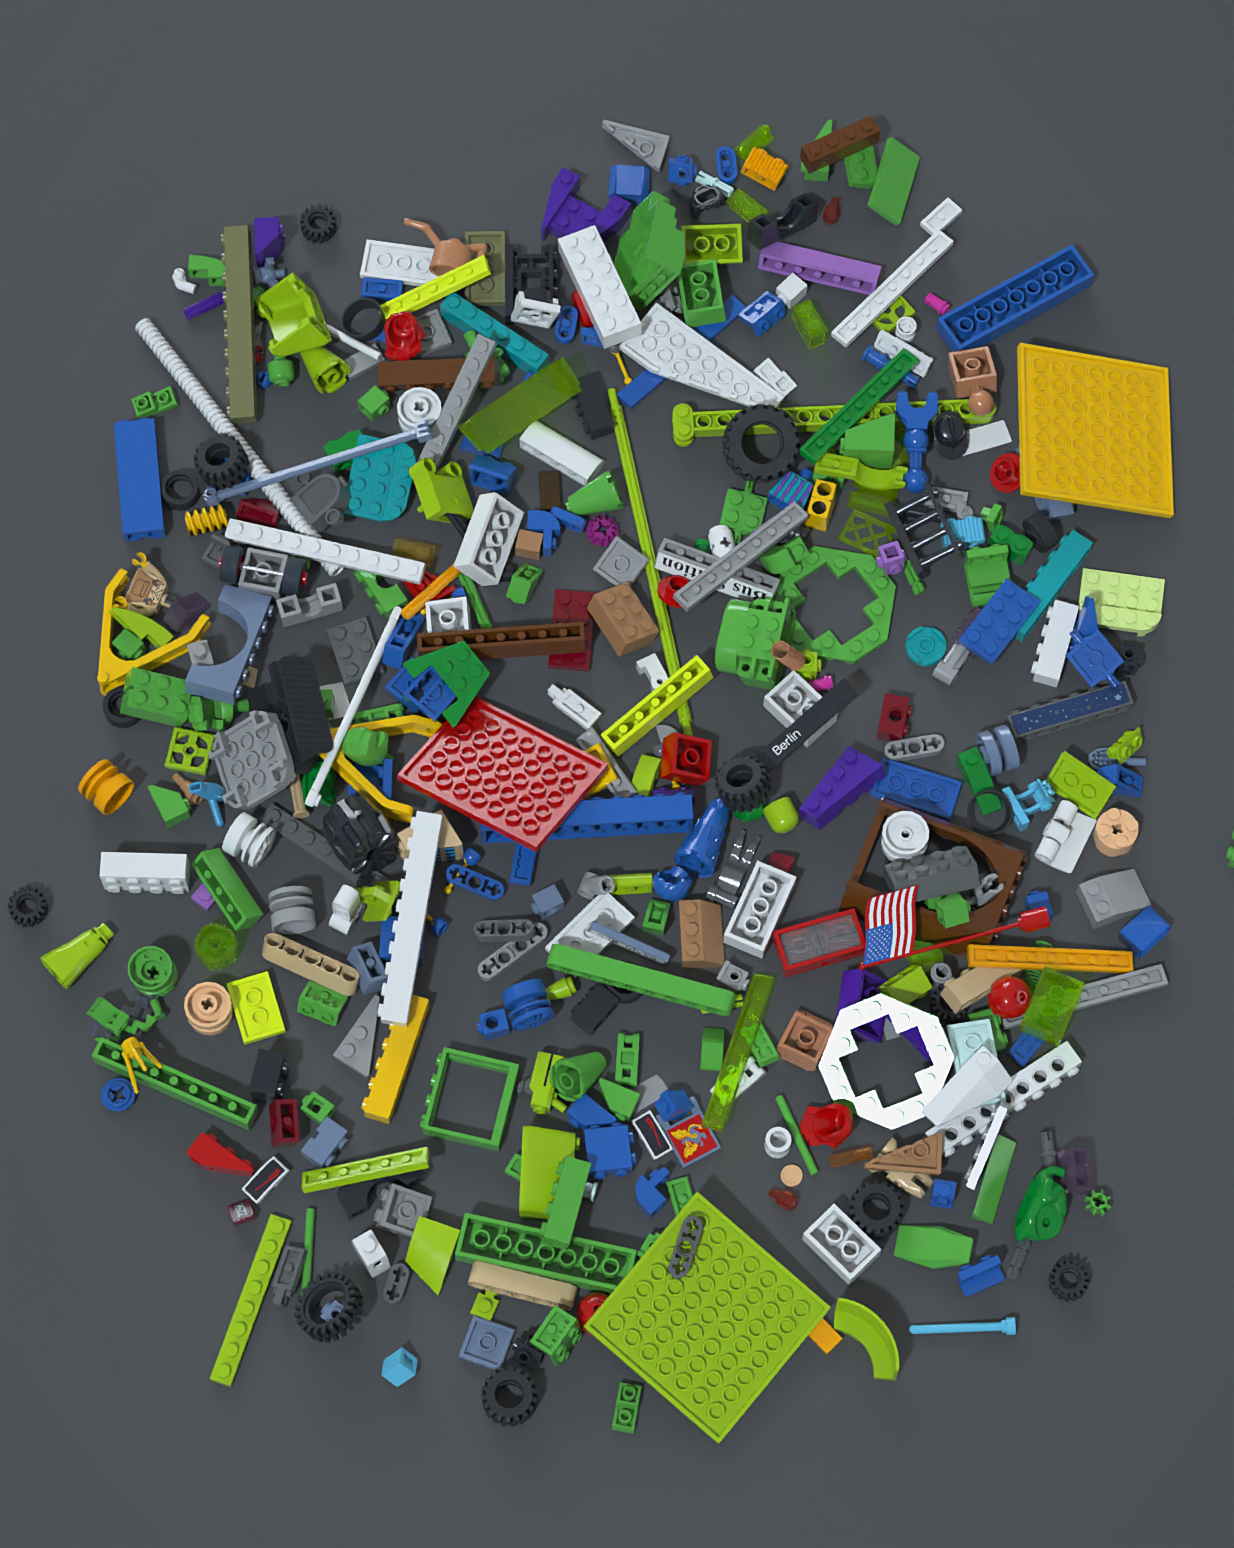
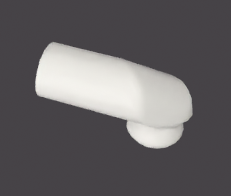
(181, 282)

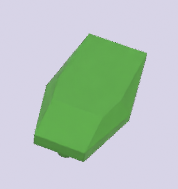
(933, 1246)

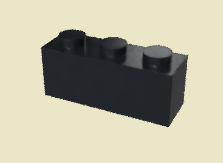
(592, 408)

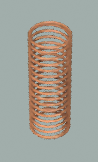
(788, 655)

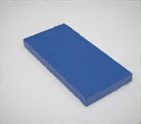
(917, 789)

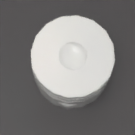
(777, 1142)

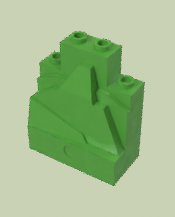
(650, 250)

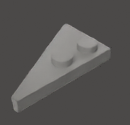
(644, 143)
(357, 1046)

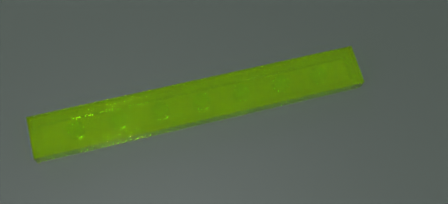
(738, 1052)

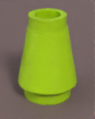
(561, 989)

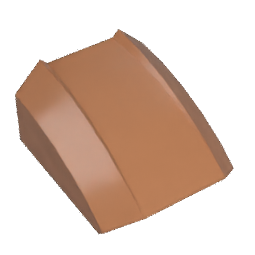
(804, 1040)

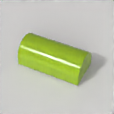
(632, 883)

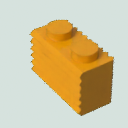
(764, 168)

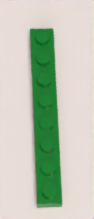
(858, 406)

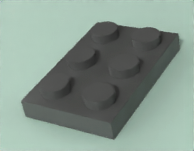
(353, 650)

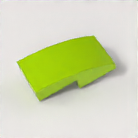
(645, 774)

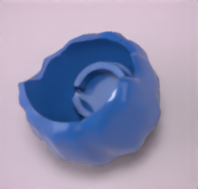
(672, 884)

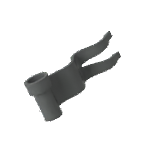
(732, 874)

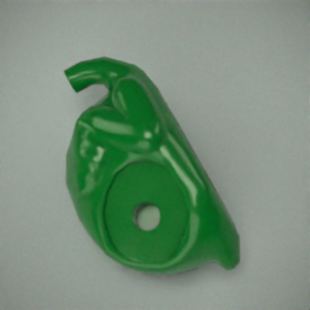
(1042, 1207)

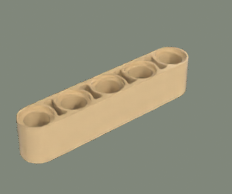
(310, 964)
(522, 1285)

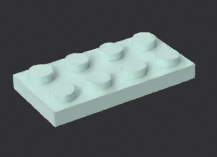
(967, 1040)

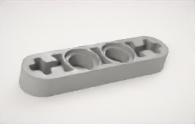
(510, 949)

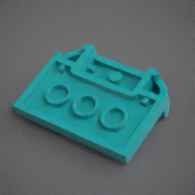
(380, 482)

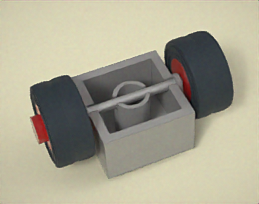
(263, 571)

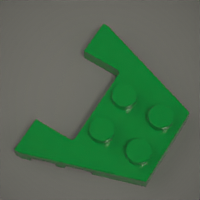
(459, 671)

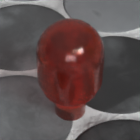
(831, 212)
(784, 1199)

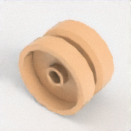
(209, 1008)

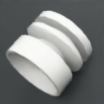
(247, 839)

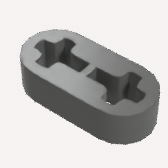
(391, 1282)

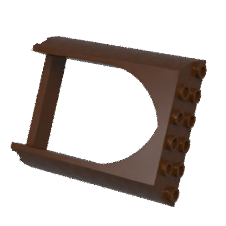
(999, 856)

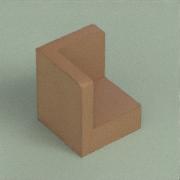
(529, 544)

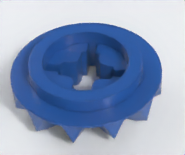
(116, 1085)

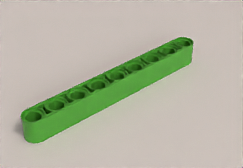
(640, 979)

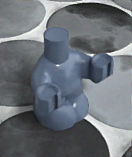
(267, 273)

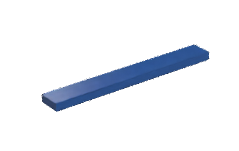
(648, 382)

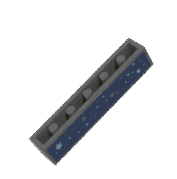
(1069, 712)

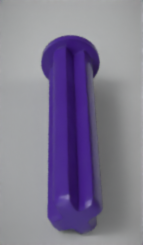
(204, 305)

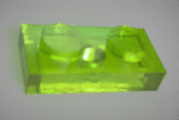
(745, 205)

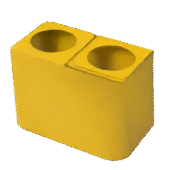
(818, 521)

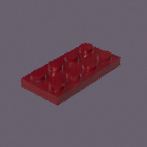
(569, 608)

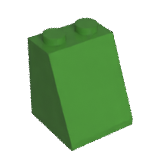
(871, 442)

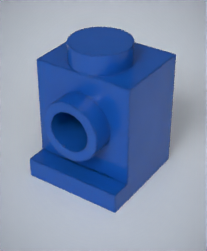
(943, 1194)

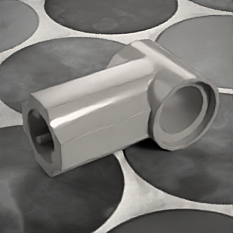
(948, 669)
(595, 885)

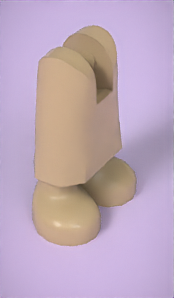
(905, 1180)

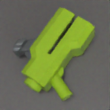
(540, 1086)

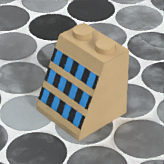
(449, 847)

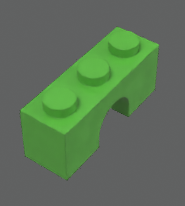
(385, 598)
(950, 909)

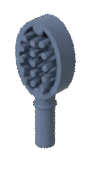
(1099, 758)

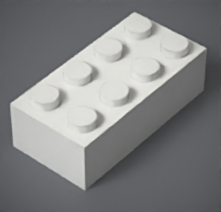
(488, 539)
(145, 872)
(759, 909)

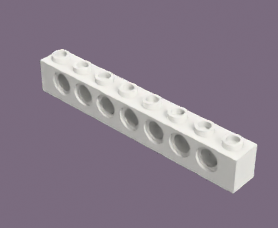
(1061, 1055)

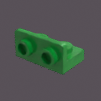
(328, 788)

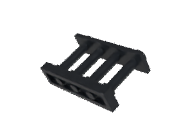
(905, 529)

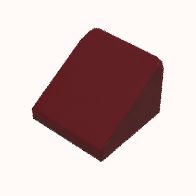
(781, 862)

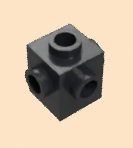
(1131, 658)
(526, 1353)

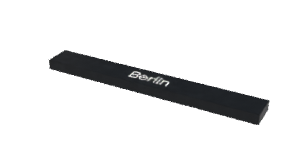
(805, 726)

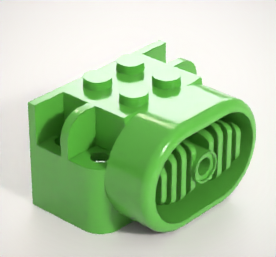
(747, 640)

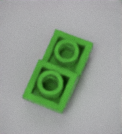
(155, 403)
(626, 1407)

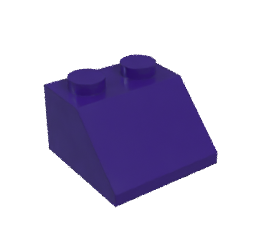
(268, 239)

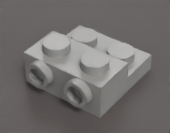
(401, 1209)

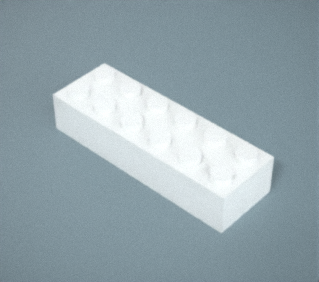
(599, 287)

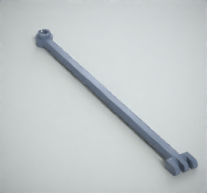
(422, 432)

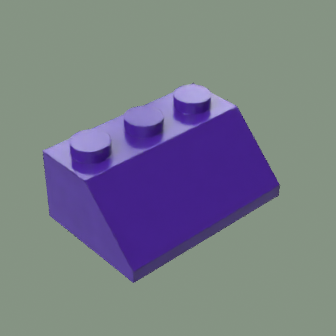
(858, 986)

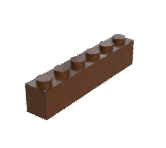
(431, 374)

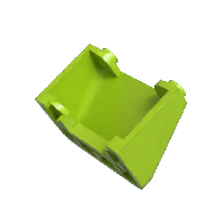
(293, 317)
(539, 1161)

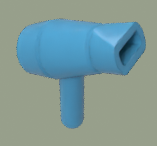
(212, 793)

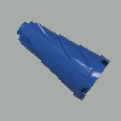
(702, 846)

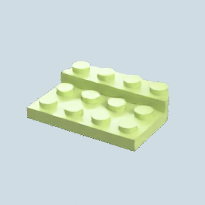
(1123, 600)

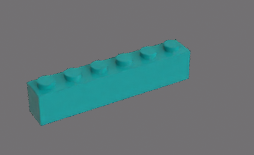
(515, 348)
(1055, 576)

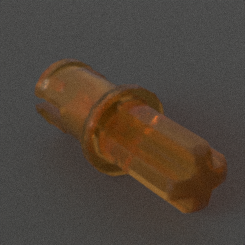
(850, 1156)

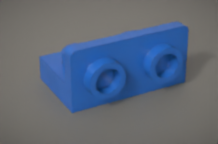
(763, 313)

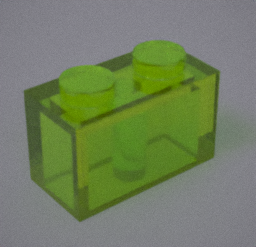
(809, 324)

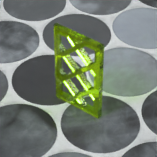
(869, 521)

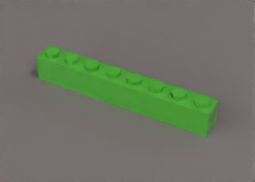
(178, 1085)

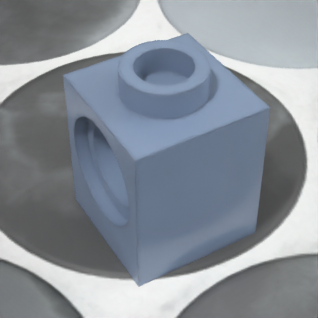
(547, 902)

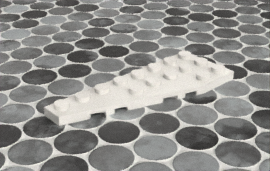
(685, 356)

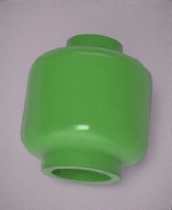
(281, 371)

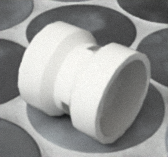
(905, 325)

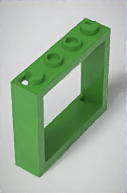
(437, 1081)

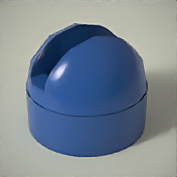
(266, 382)

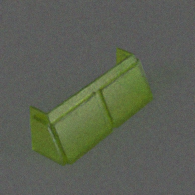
(521, 406)

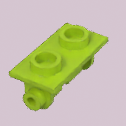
(1126, 746)

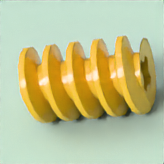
(205, 520)

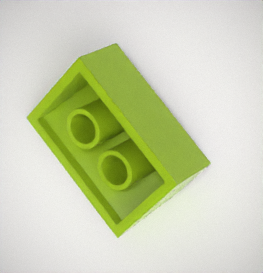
(713, 242)

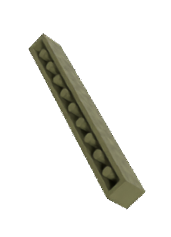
(240, 324)

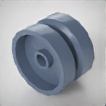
(998, 750)

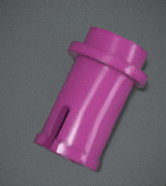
(937, 304)
(821, 683)

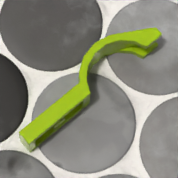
(854, 470)

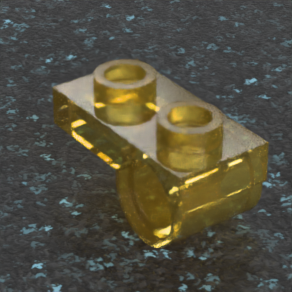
(414, 551)

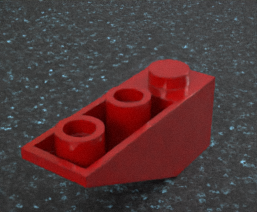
(214, 1157)

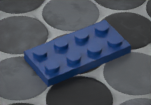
(999, 621)

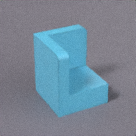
(399, 1367)

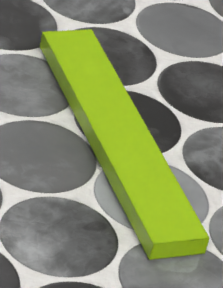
(365, 1170)

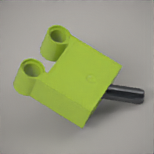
(442, 493)

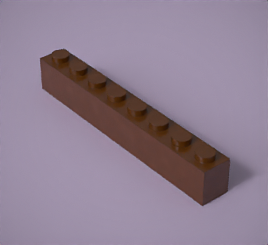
(510, 641)

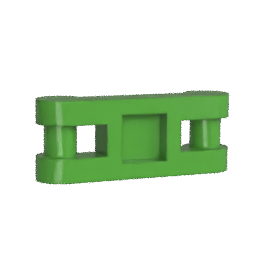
(379, 713)
(627, 1059)

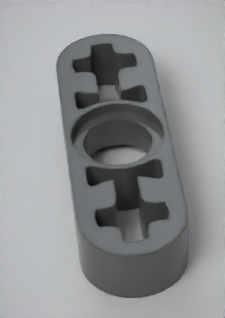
(497, 925)
(695, 1233)

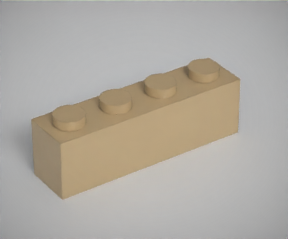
(973, 986)

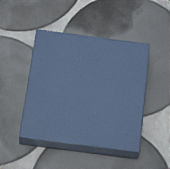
(486, 1343)

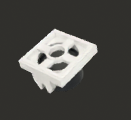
(535, 307)

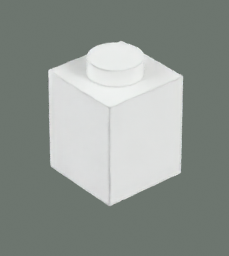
(791, 290)

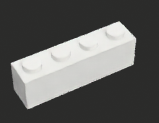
(1055, 643)

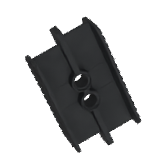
(299, 706)

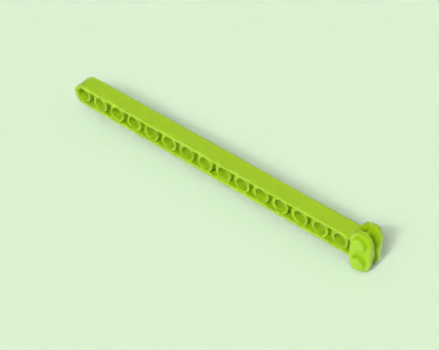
(687, 426)

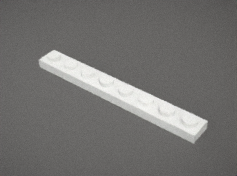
(892, 288)

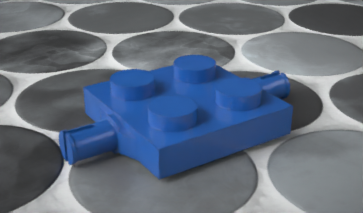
(1094, 658)

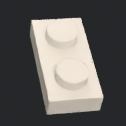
(941, 217)

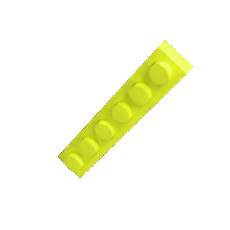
(438, 287)

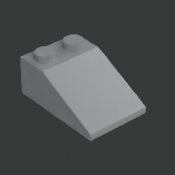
(1112, 897)

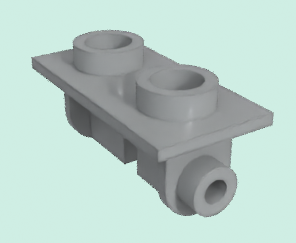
(670, 302)

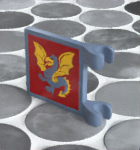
(689, 1138)

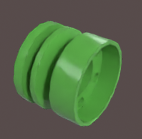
(147, 962)

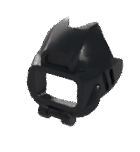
(694, 204)

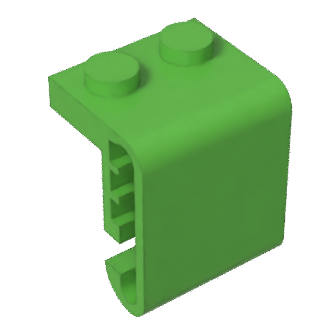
(985, 572)

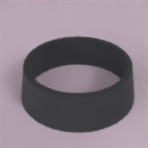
(355, 307)
(1009, 813)

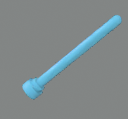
(1006, 1326)

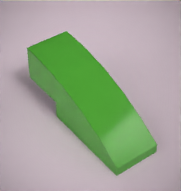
(206, 268)

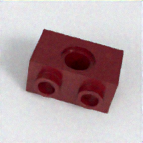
(893, 706)
(284, 1123)

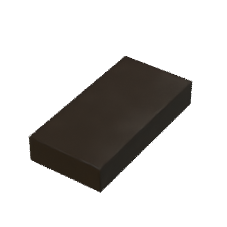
(549, 490)

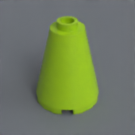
(325, 369)

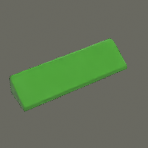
(994, 1179)

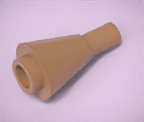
(184, 786)

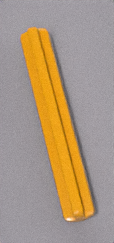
(430, 592)

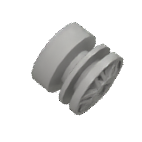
(292, 910)

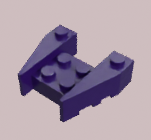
(569, 215)

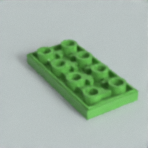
(893, 181)

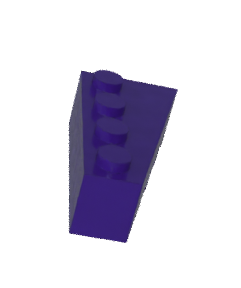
(840, 787)

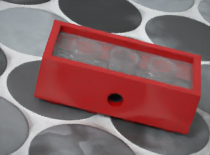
(819, 943)

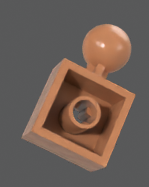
(974, 376)

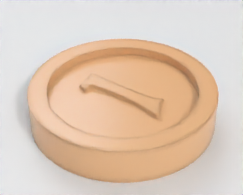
(791, 1175)

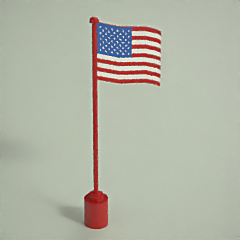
(892, 927)

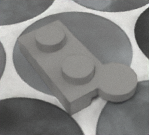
(953, 501)

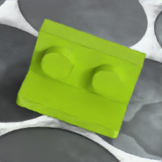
(379, 900)

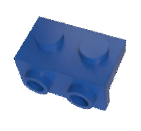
(980, 1276)

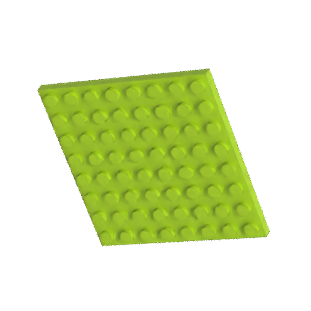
(714, 1332)

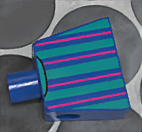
(791, 489)

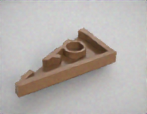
(919, 1158)

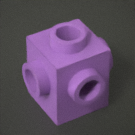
(891, 558)

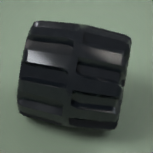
(359, 835)

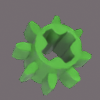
(1103, 1203)

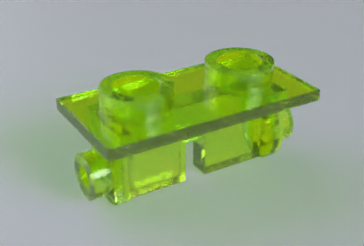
(758, 139)

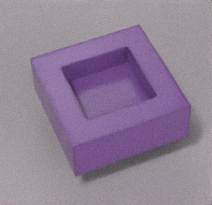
(203, 898)

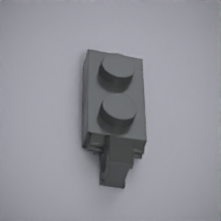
(288, 1274)

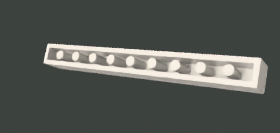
(411, 919)

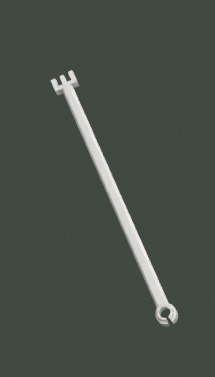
(313, 796)

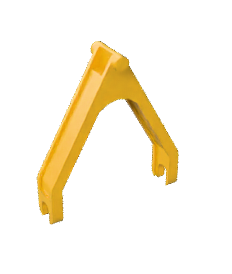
(114, 670)
(358, 782)

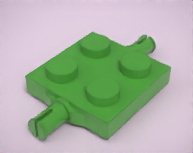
(743, 511)

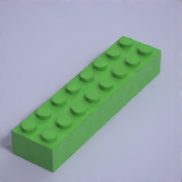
(519, 1247)

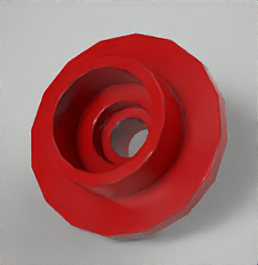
(1001, 472)
(669, 586)

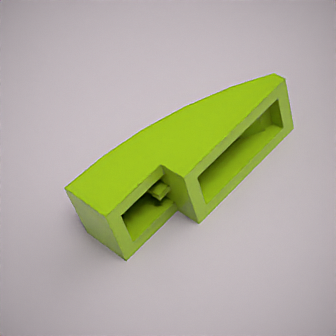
(142, 626)

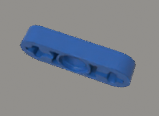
(457, 882)

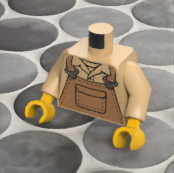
(147, 591)

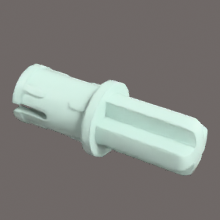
(710, 181)

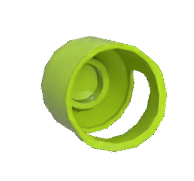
(781, 815)

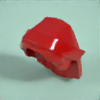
(403, 336)
(827, 1125)

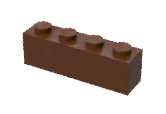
(840, 144)

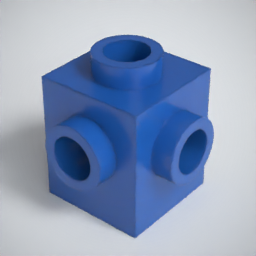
(681, 170)

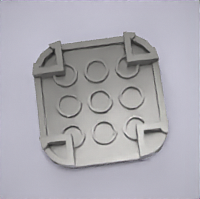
(253, 760)

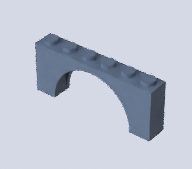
(224, 680)

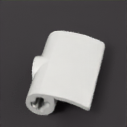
(1065, 837)

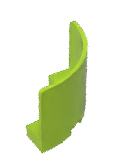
(872, 1333)

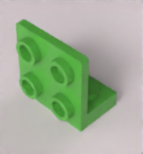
(557, 1335)

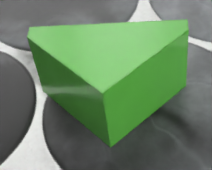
(712, 1049)

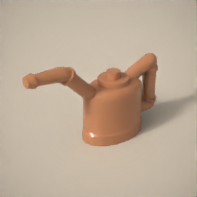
(447, 253)

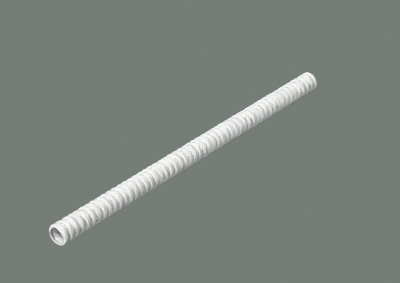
(222, 425)

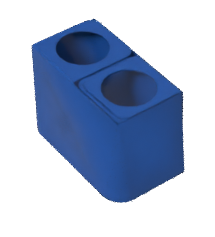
(1143, 932)

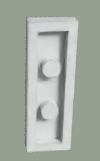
(893, 345)

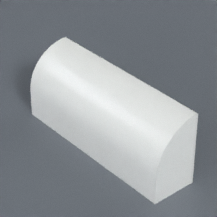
(560, 453)

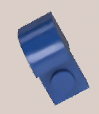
(548, 525)
(646, 1192)

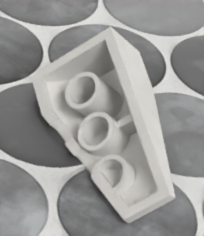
(975, 1083)

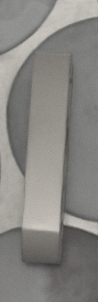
(930, 751)

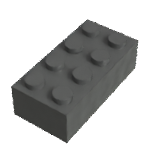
(934, 873)

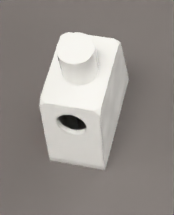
(370, 1253)

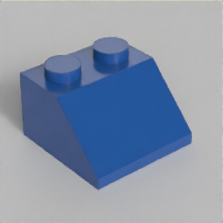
(492, 475)

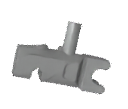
(980, 896)

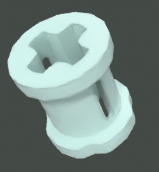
(590, 1190)

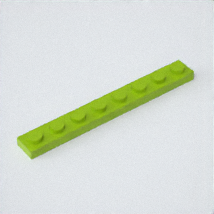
(250, 1300)

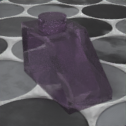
(185, 611)

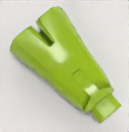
(73, 957)

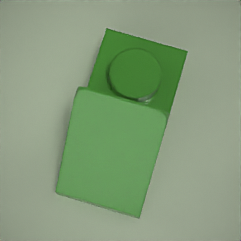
(656, 917)

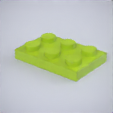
(1080, 785)

